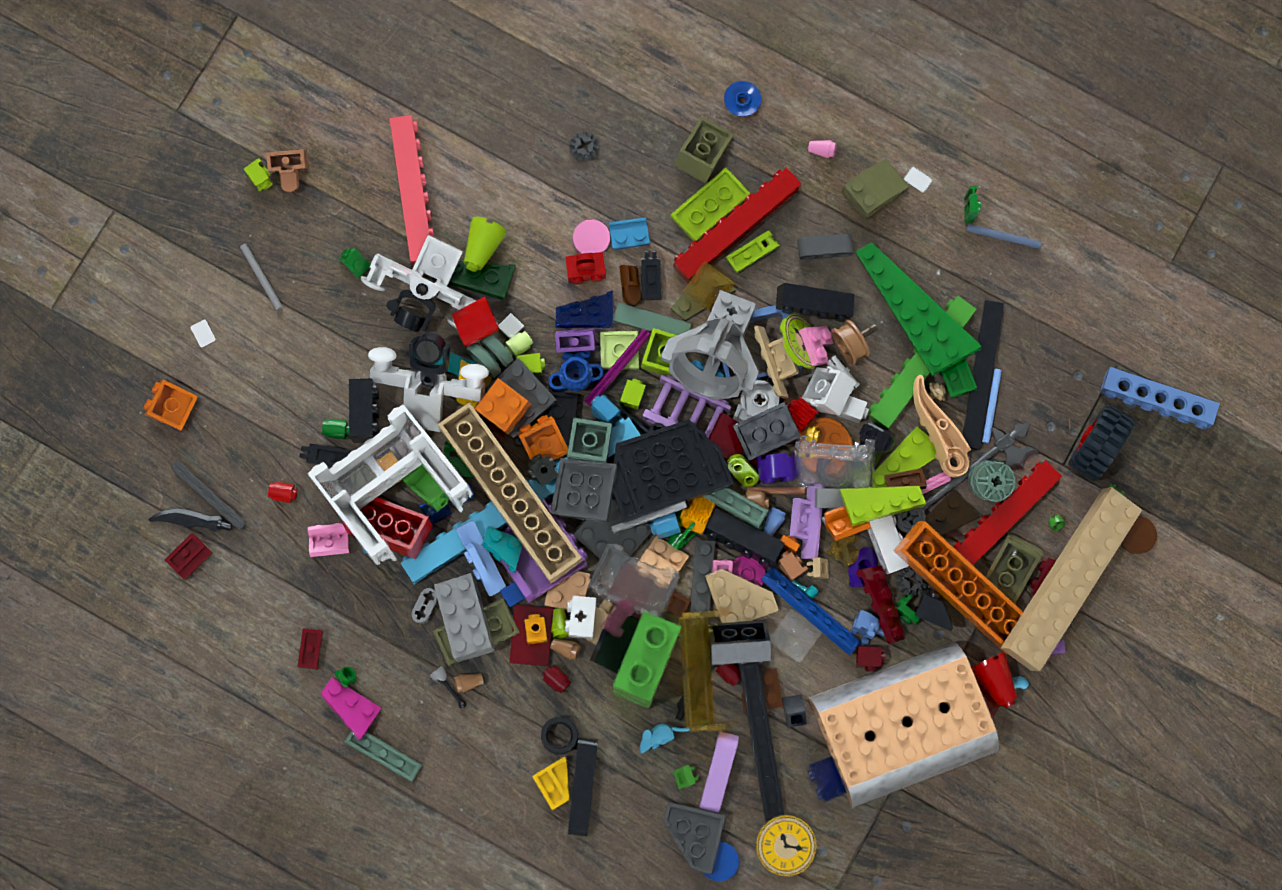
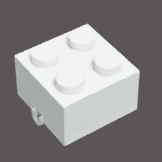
(829, 390)

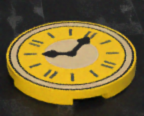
(786, 845)

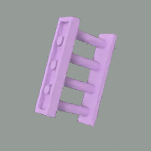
(653, 416)

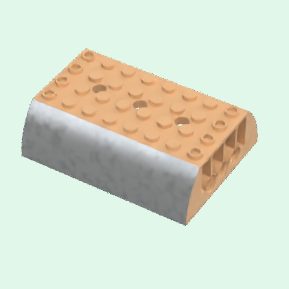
(899, 753)

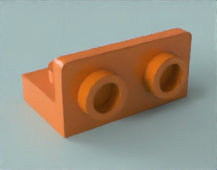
(839, 525)

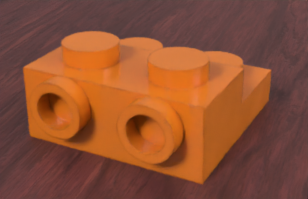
(170, 404)
(543, 438)

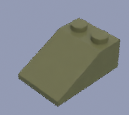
(703, 149)
(874, 188)
(1013, 566)

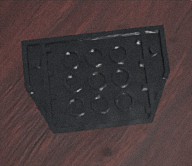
(667, 469)

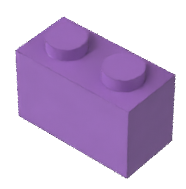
(575, 340)

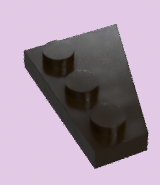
(951, 514)

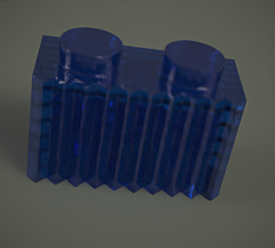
(826, 779)

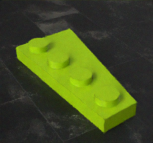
(910, 455)
(876, 503)

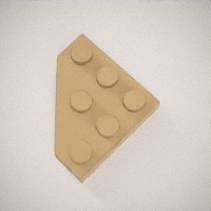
(739, 598)

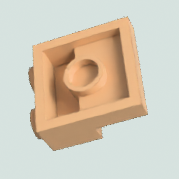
(662, 554)
(573, 586)

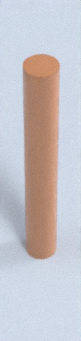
(779, 490)

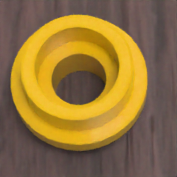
(813, 433)

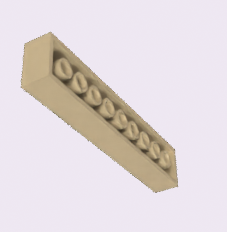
(510, 493)
(1071, 579)

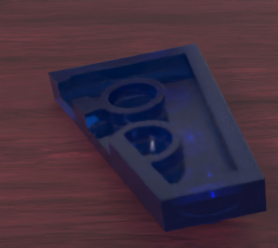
(590, 313)

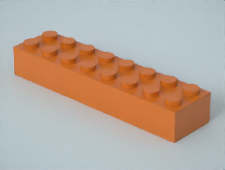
(959, 582)

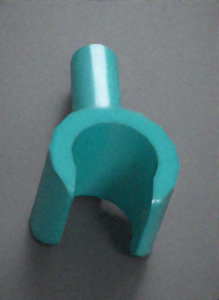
(811, 592)

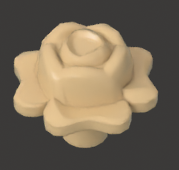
(937, 391)

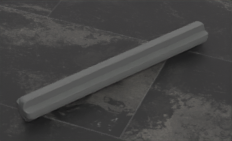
(208, 495)

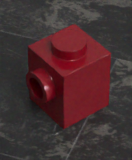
(869, 658)

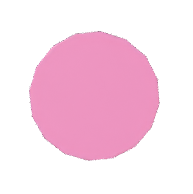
(591, 237)

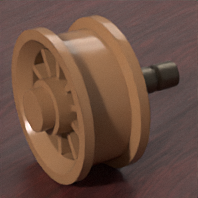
(851, 341)

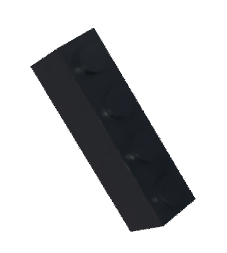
(815, 301)
(743, 538)

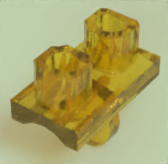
(848, 557)

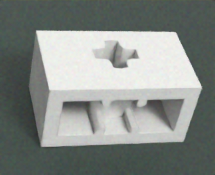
(585, 628)

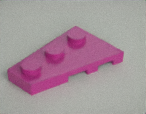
(351, 707)

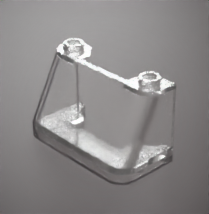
(834, 464)
(627, 578)

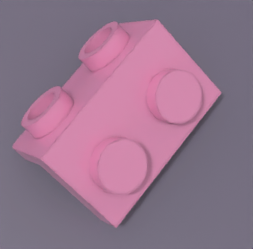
(328, 540)

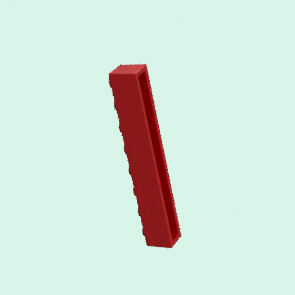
(737, 224)
(1008, 512)

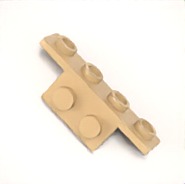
(777, 360)

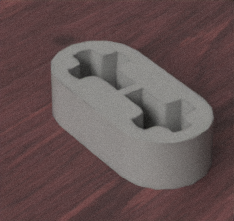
(421, 603)

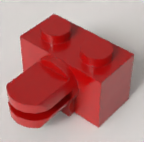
(585, 268)

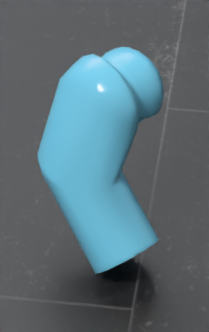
(1020, 682)

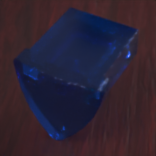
(435, 516)

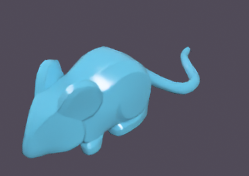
(658, 735)

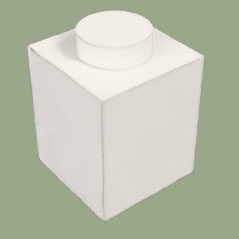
(854, 410)

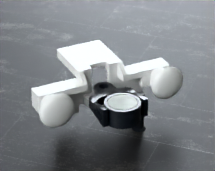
(428, 350)

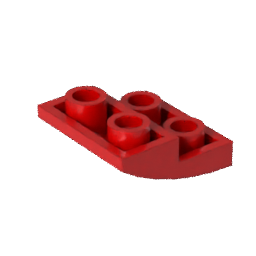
(475, 321)

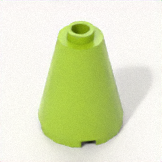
(482, 242)

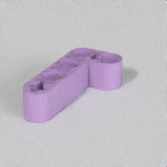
(719, 772)

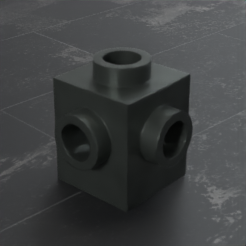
(547, 473)

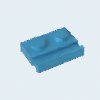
(629, 234)

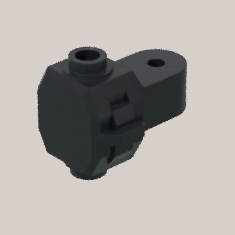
(883, 439)

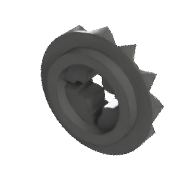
(581, 154)
(905, 525)
(904, 585)

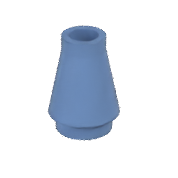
(773, 521)

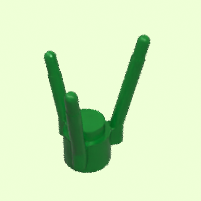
(680, 539)

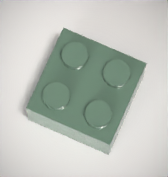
(589, 440)

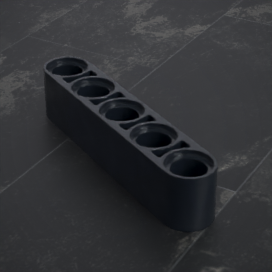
(582, 787)

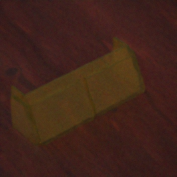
(697, 676)

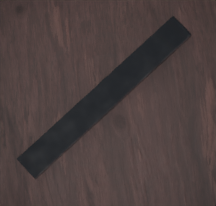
(982, 373)
(761, 740)

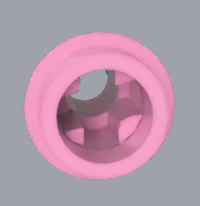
(823, 148)

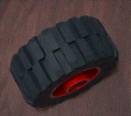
(1101, 443)

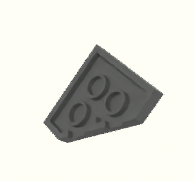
(696, 834)

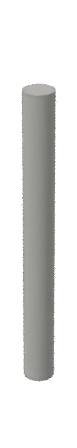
(261, 277)
(654, 515)

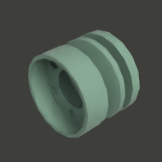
(980, 480)

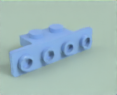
(484, 565)

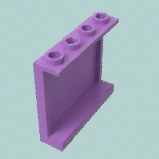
(528, 575)

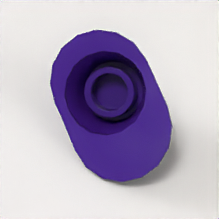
(865, 559)

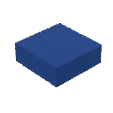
(512, 594)

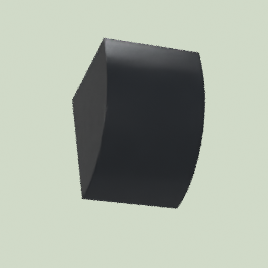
(794, 711)

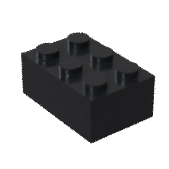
(363, 409)
(739, 642)

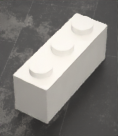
(885, 540)

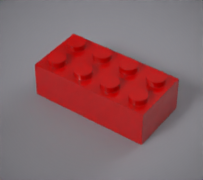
(398, 526)

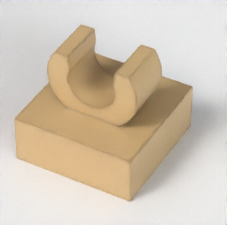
(820, 568)

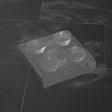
(795, 636)

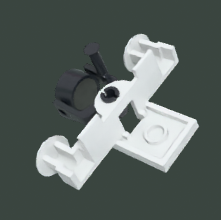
(435, 260)

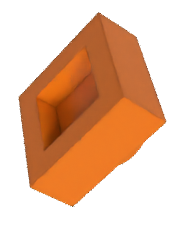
(790, 544)

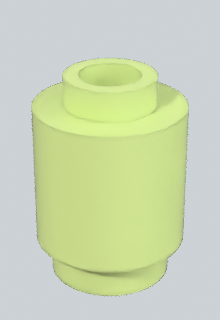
(518, 344)

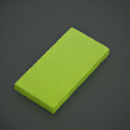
(710, 205)

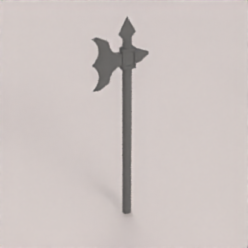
(1014, 458)

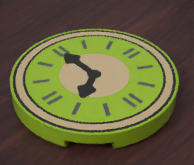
(793, 341)

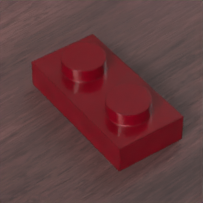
(310, 649)

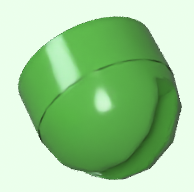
(1056, 523)

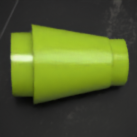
(559, 623)

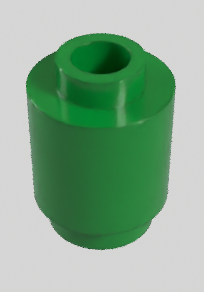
(335, 428)

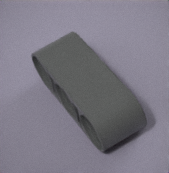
(825, 246)

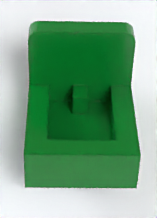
(354, 261)
(906, 613)

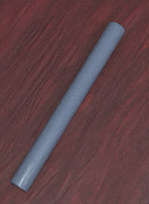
(1003, 236)

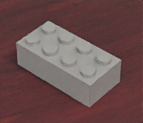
(464, 617)

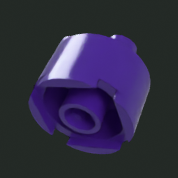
(776, 467)

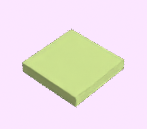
(613, 346)

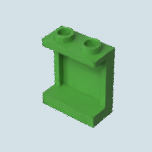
(426, 488)

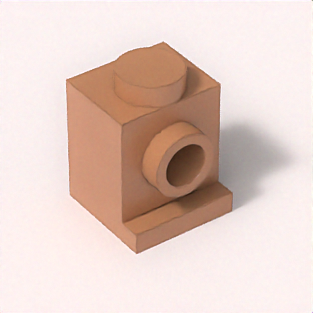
(791, 565)

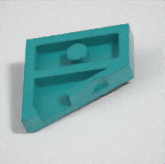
(502, 546)

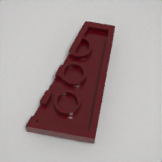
(882, 604)

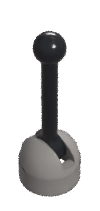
(440, 677)

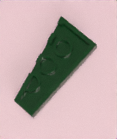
(490, 280)

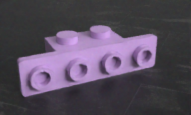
(807, 523)

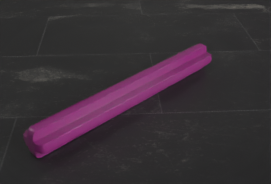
(618, 366)

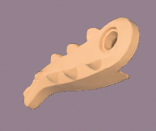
(942, 432)

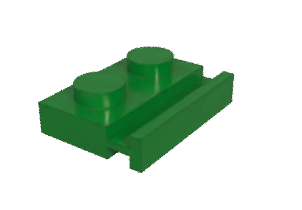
(972, 205)
(959, 379)

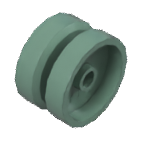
(490, 355)

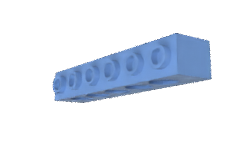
(1206, 408)

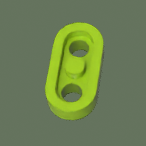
(744, 471)

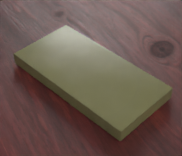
(500, 626)

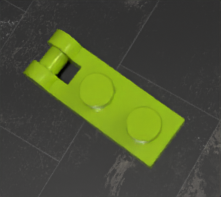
(752, 252)

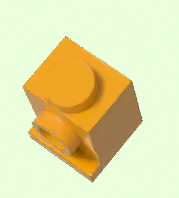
(535, 636)

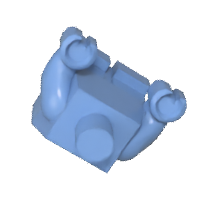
(867, 626)

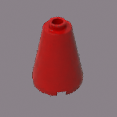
(997, 679)

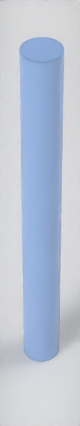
(991, 406)

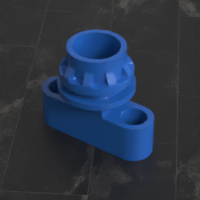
(575, 375)

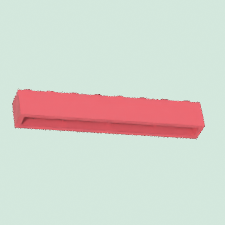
(411, 183)

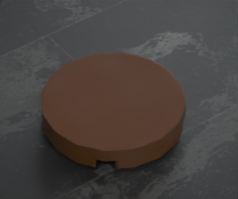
(1140, 536)

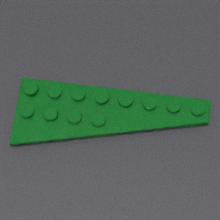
(928, 327)

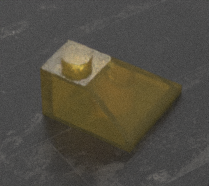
(706, 286)

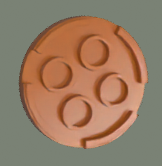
(830, 432)

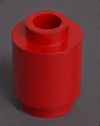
(282, 492)

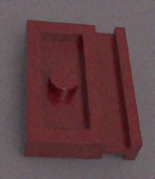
(188, 556)

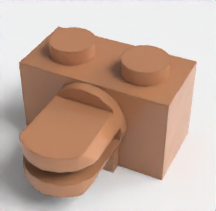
(288, 164)

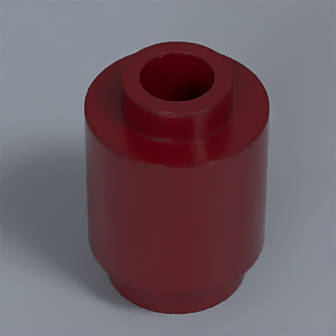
(729, 673)
(556, 679)

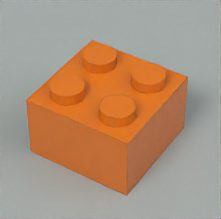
(503, 406)

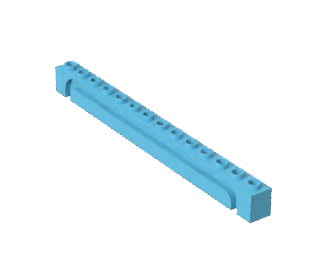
(449, 545)

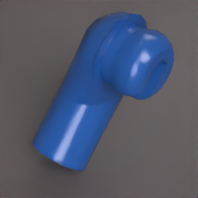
(583, 354)

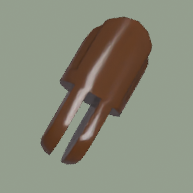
(630, 284)

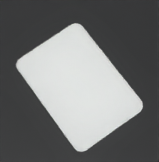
(918, 179)
(203, 333)

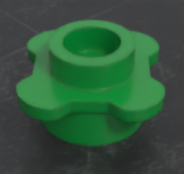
(346, 676)

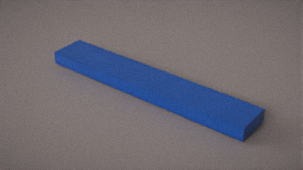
(811, 610)

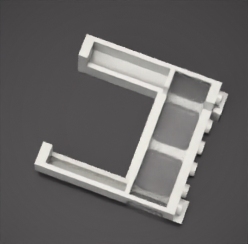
(378, 467)

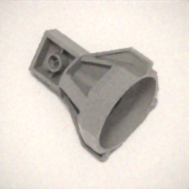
(723, 341)

